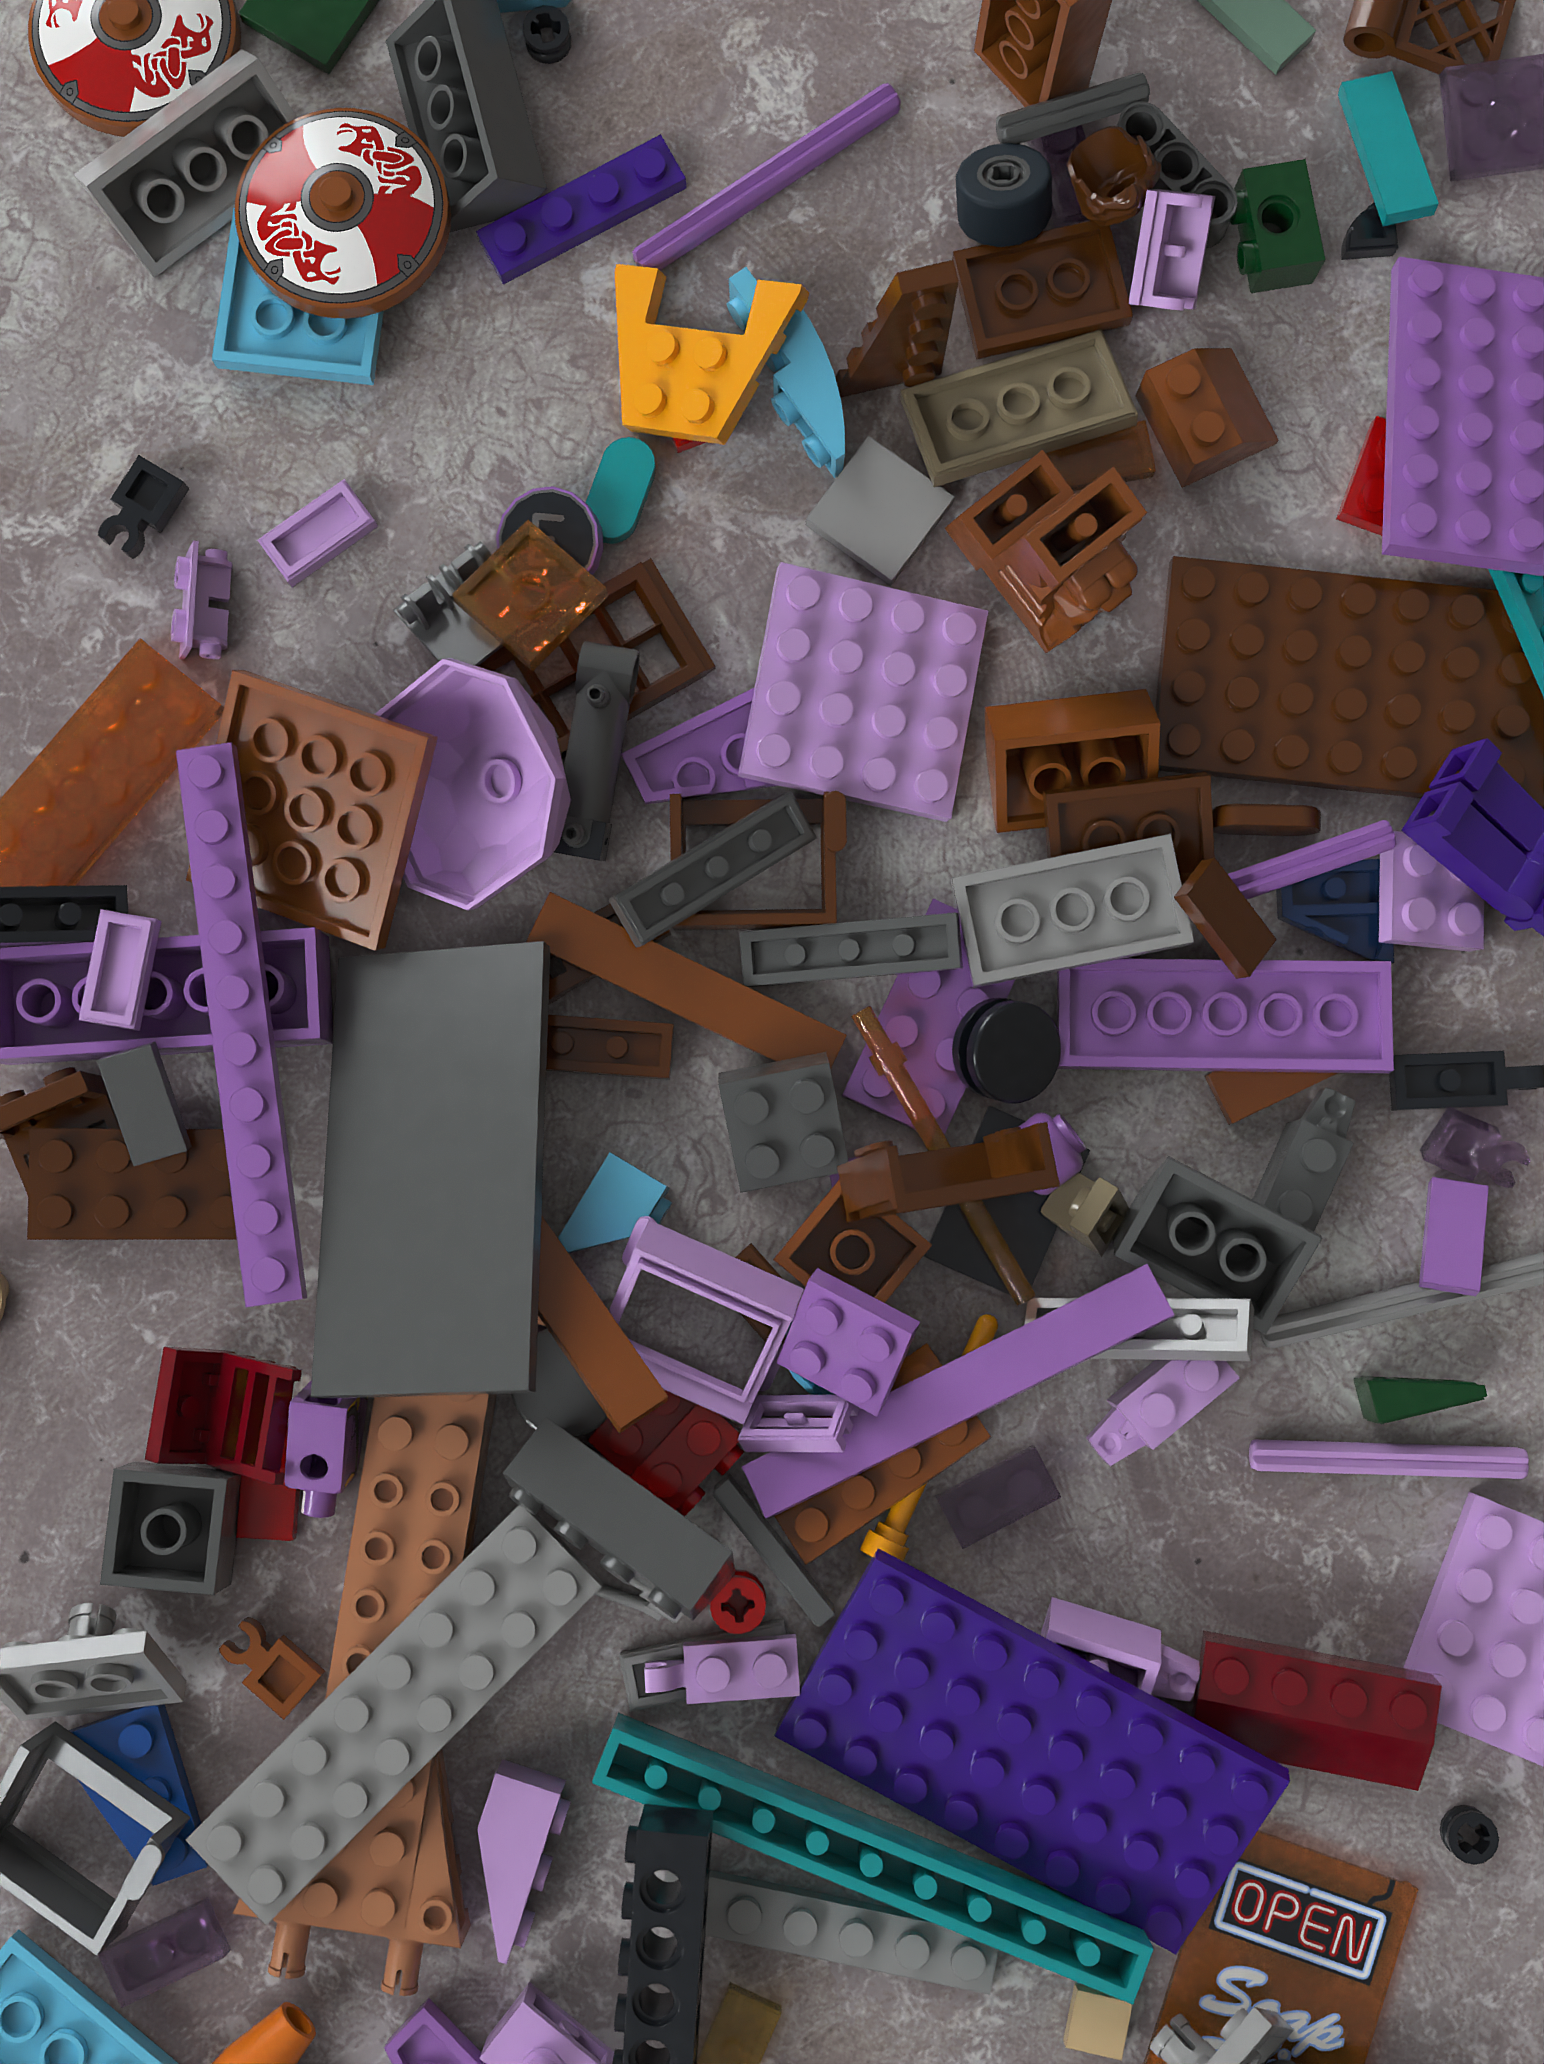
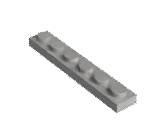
(844, 1932)

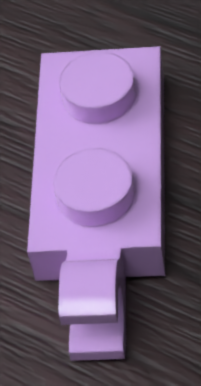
(730, 1670)

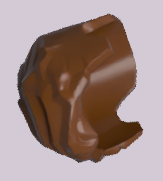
(1112, 175)

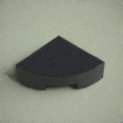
(1368, 237)

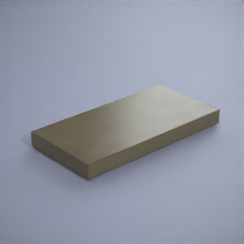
(1018, 407)

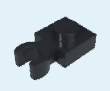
(146, 499)

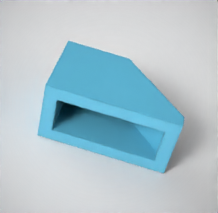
(613, 1206)

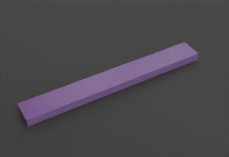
(967, 1388)

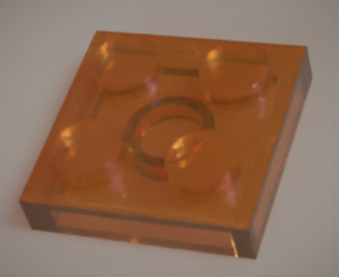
(530, 595)

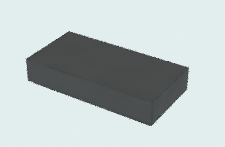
(144, 1103)

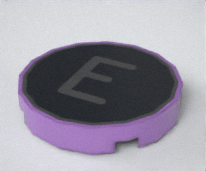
(560, 517)

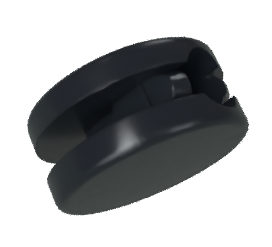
(1006, 1050)

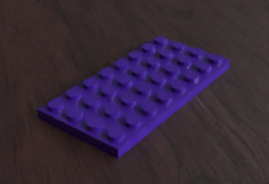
(1030, 1751)

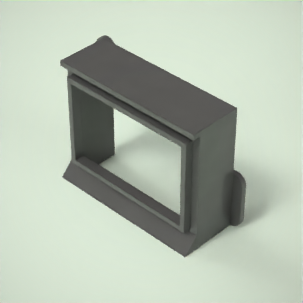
(47, 1881)

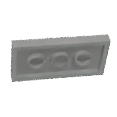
(1071, 911)

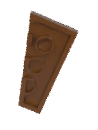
(909, 334)

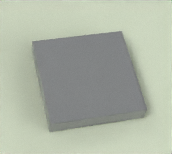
(879, 510)

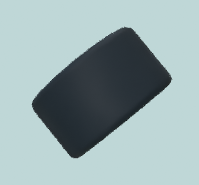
(1004, 194)

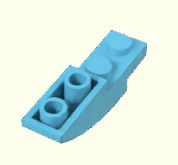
(804, 385)

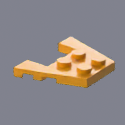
(693, 379)

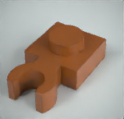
(279, 1672)

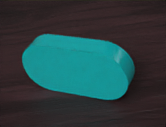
(622, 487)

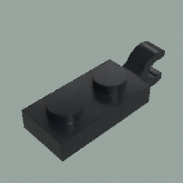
(1457, 1080)

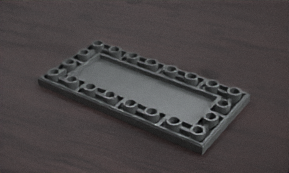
(434, 1174)

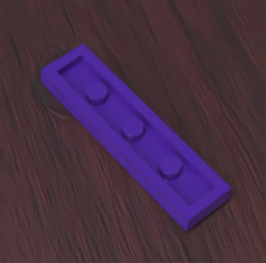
(581, 209)

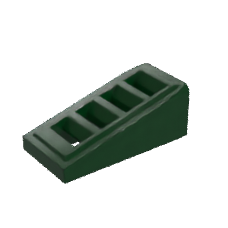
(1397, 1398)

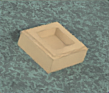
(1097, 2023)

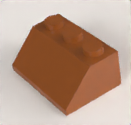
(1066, 746)

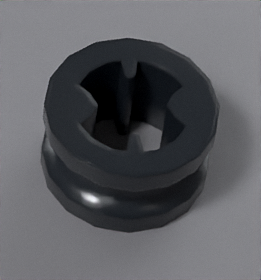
(549, 17)
(1486, 1845)

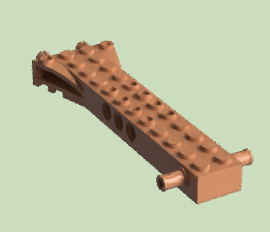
(407, 1537)

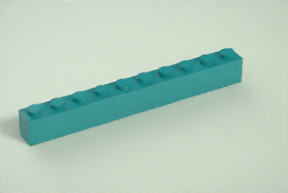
(877, 1858)

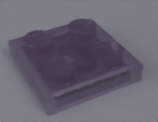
(1494, 117)

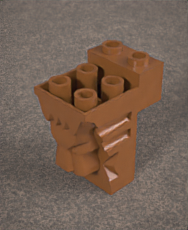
(1053, 549)

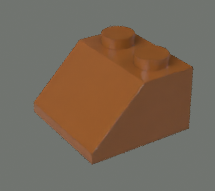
(1204, 412)

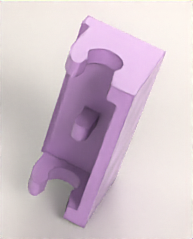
(1171, 249)

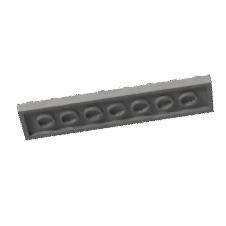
(394, 1713)

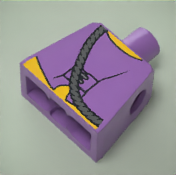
(323, 1448)

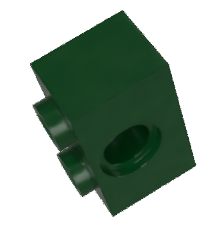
(1282, 197)

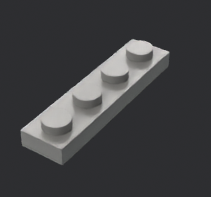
(1197, 1331)

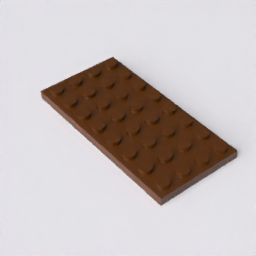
(1339, 679)

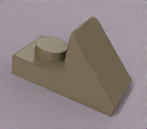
(1087, 1211)

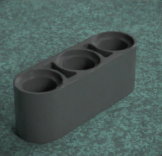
(1181, 156)

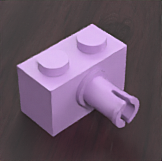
(542, 2033)

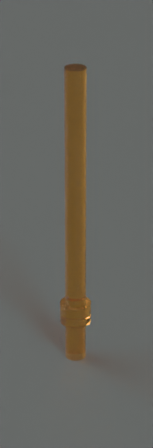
(889, 1061)

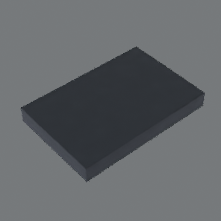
(1015, 1216)

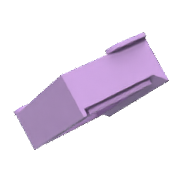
(722, 1281)

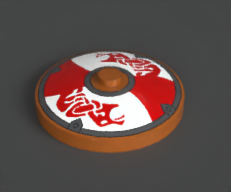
(127, 58)
(343, 213)

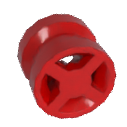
(740, 1590)

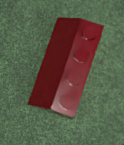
(1319, 1709)

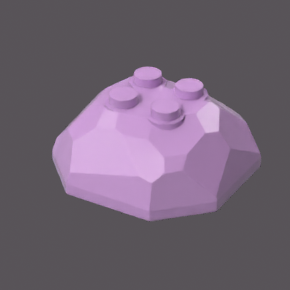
(492, 784)

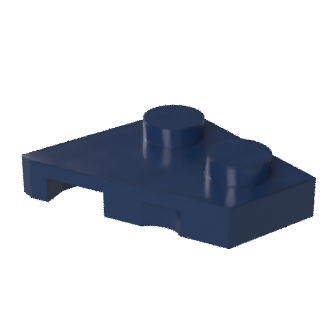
(1339, 908)

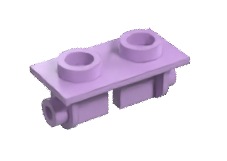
(202, 580)

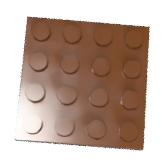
(325, 805)

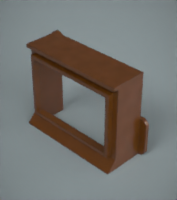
(827, 812)
(999, 1166)

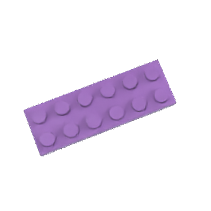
(1207, 1020)

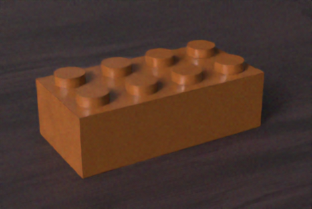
(1041, 44)

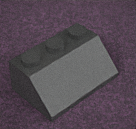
(1214, 1241)

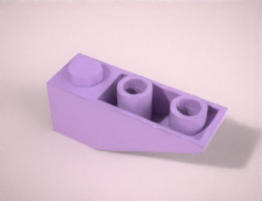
(512, 1838)

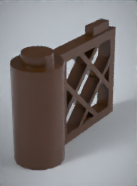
(1385, 28)

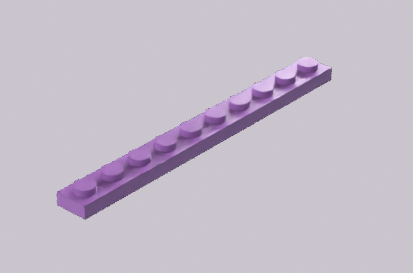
(241, 1025)

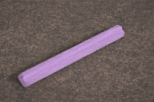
(1388, 1459)

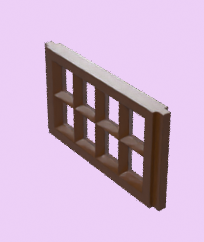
(668, 621)

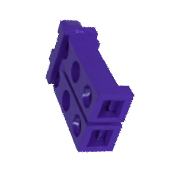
(1485, 833)

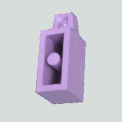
(1158, 1405)
(1122, 1649)

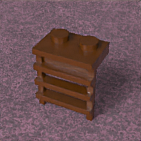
(65, 1101)

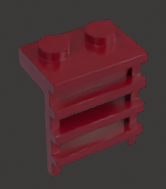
(221, 1412)

